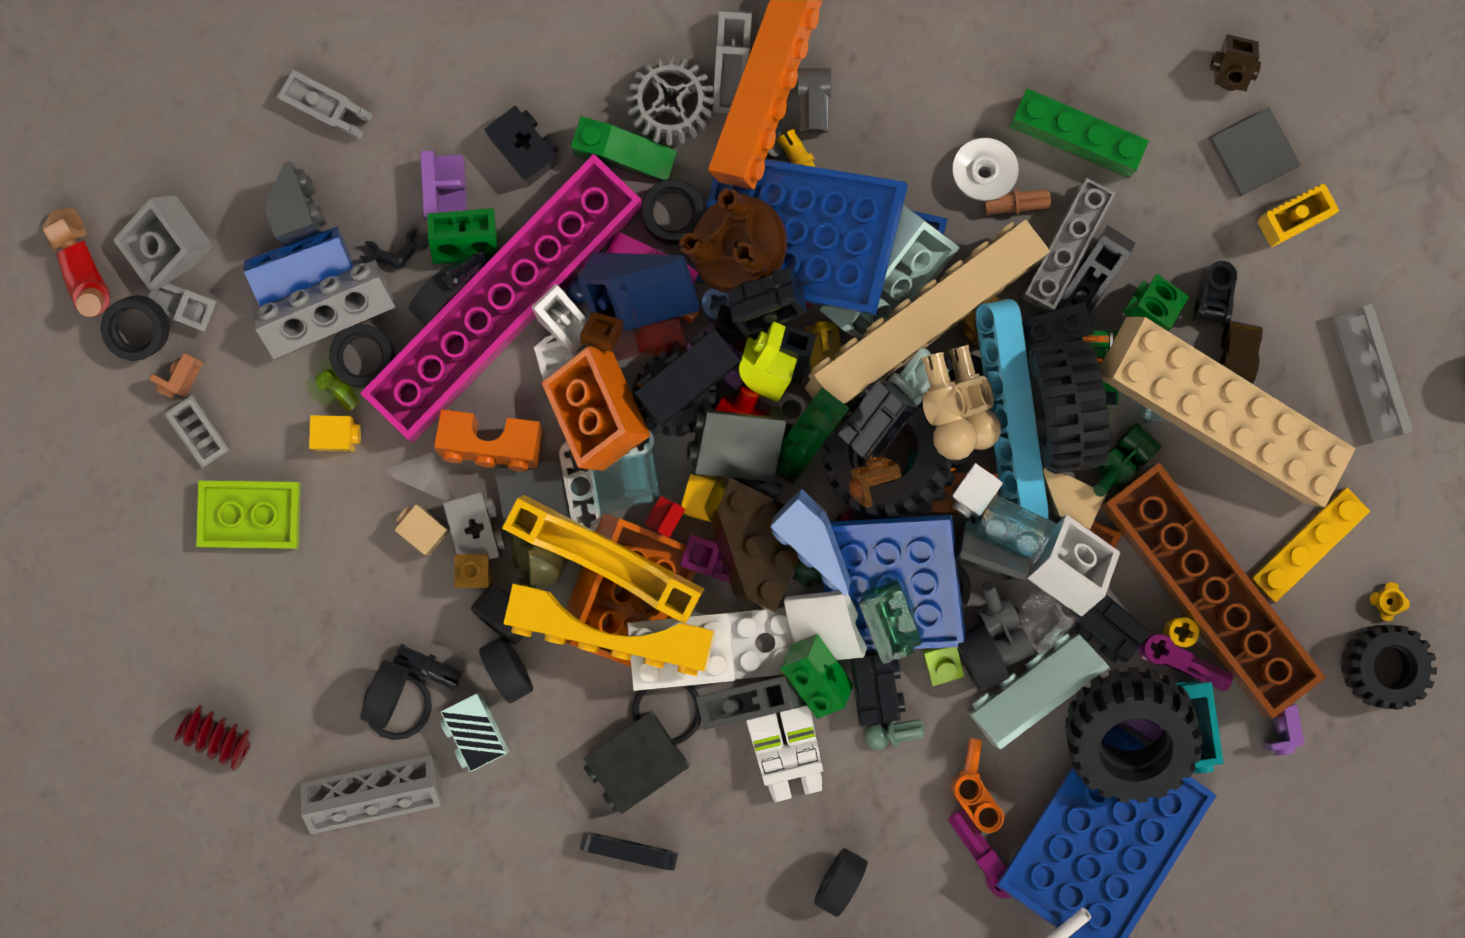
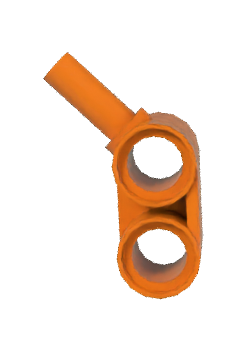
(981, 798)

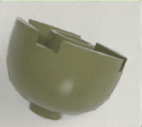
(538, 566)

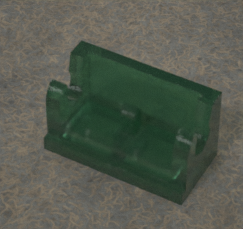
(890, 621)

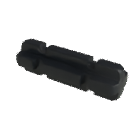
(465, 270)

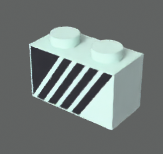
(474, 732)

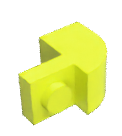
(764, 366)

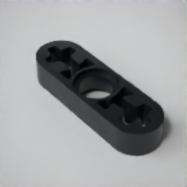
(629, 851)

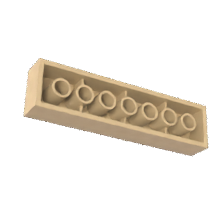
(931, 314)
(1225, 411)

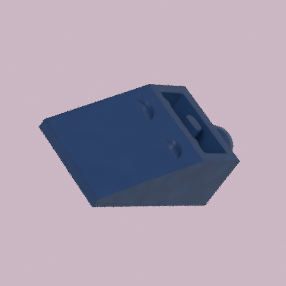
(635, 287)

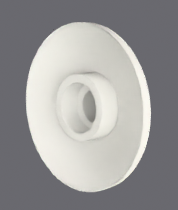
(990, 156)

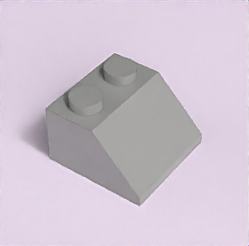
(162, 241)

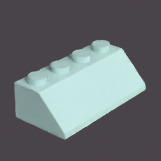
(915, 260)
(1036, 690)

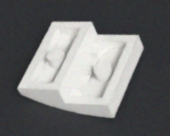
(830, 617)

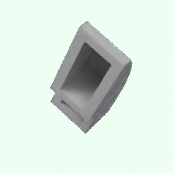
(731, 55)

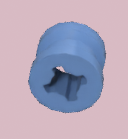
(709, 300)

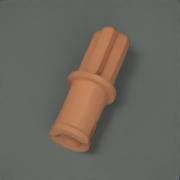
(1019, 201)

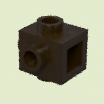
(1236, 63)

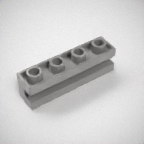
(1068, 246)

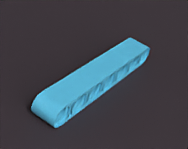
(1008, 374)

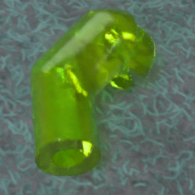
(342, 392)

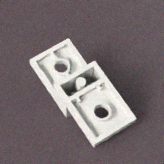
(732, 651)

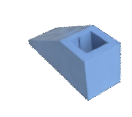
(808, 530)

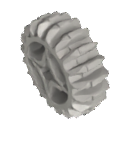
(682, 92)

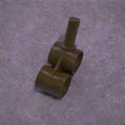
(1241, 349)

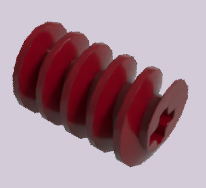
(218, 740)

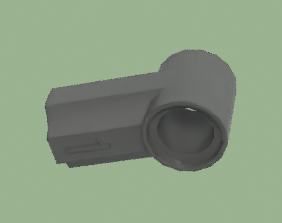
(814, 91)

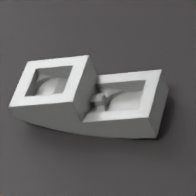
(184, 306)

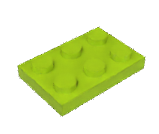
(248, 514)

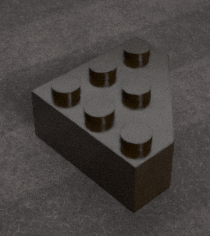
(753, 556)

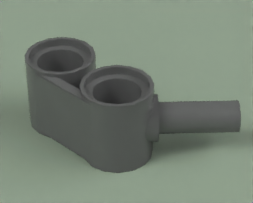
(1002, 624)

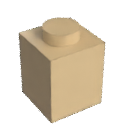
(421, 529)

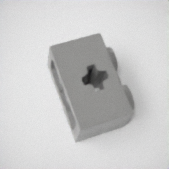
(460, 516)

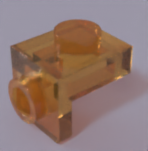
(876, 472)

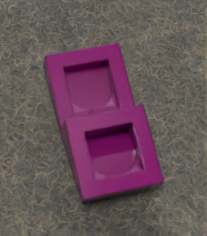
(704, 558)

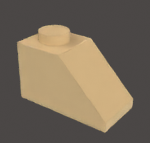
(1072, 498)

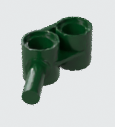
(1122, 465)

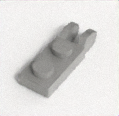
(321, 103)

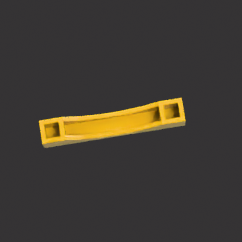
(613, 561)
(541, 612)

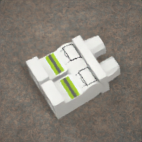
(791, 760)

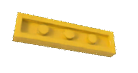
(1309, 545)

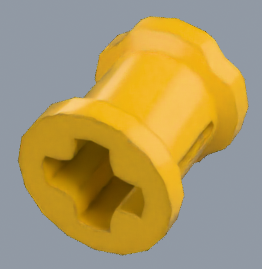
(1188, 626)

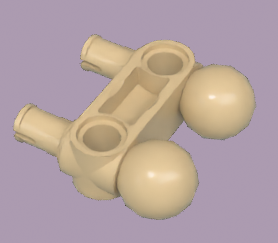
(959, 406)

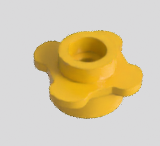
(1399, 601)

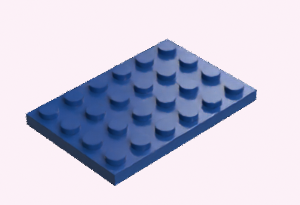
(835, 227)
(1102, 851)

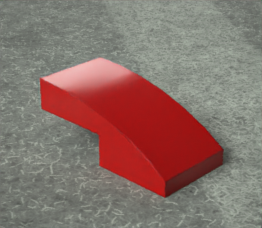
(664, 516)

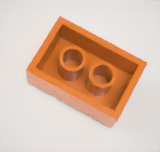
(595, 409)

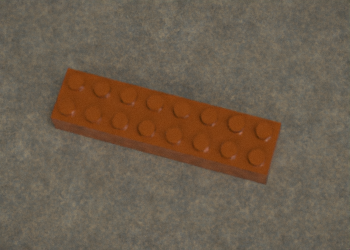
(1212, 591)

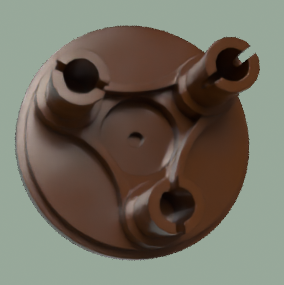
(736, 241)

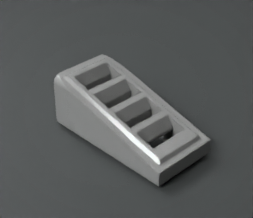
(171, 415)

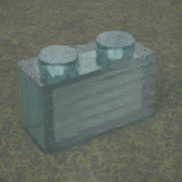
(639, 478)
(1015, 528)

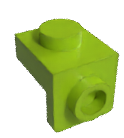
(942, 664)

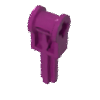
(1184, 661)
(979, 849)

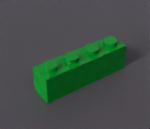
(1079, 133)

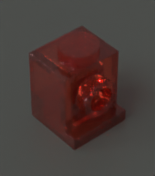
(660, 337)

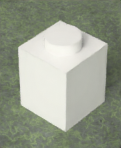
(974, 491)

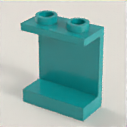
(1206, 714)

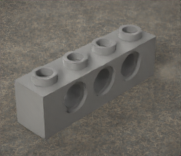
(316, 323)

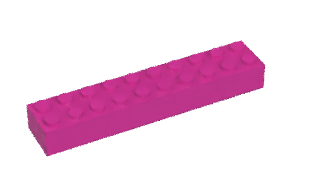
(501, 297)

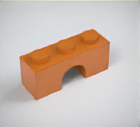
(516, 447)

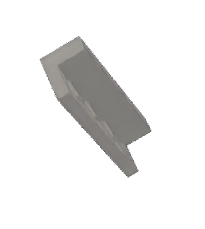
(1371, 374)
(369, 801)

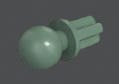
(878, 735)

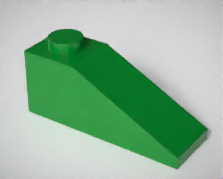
(622, 149)

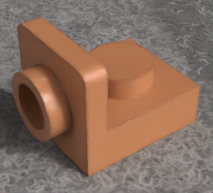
(183, 375)

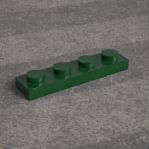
(809, 434)

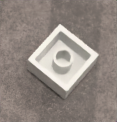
(1075, 566)

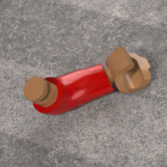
(77, 266)

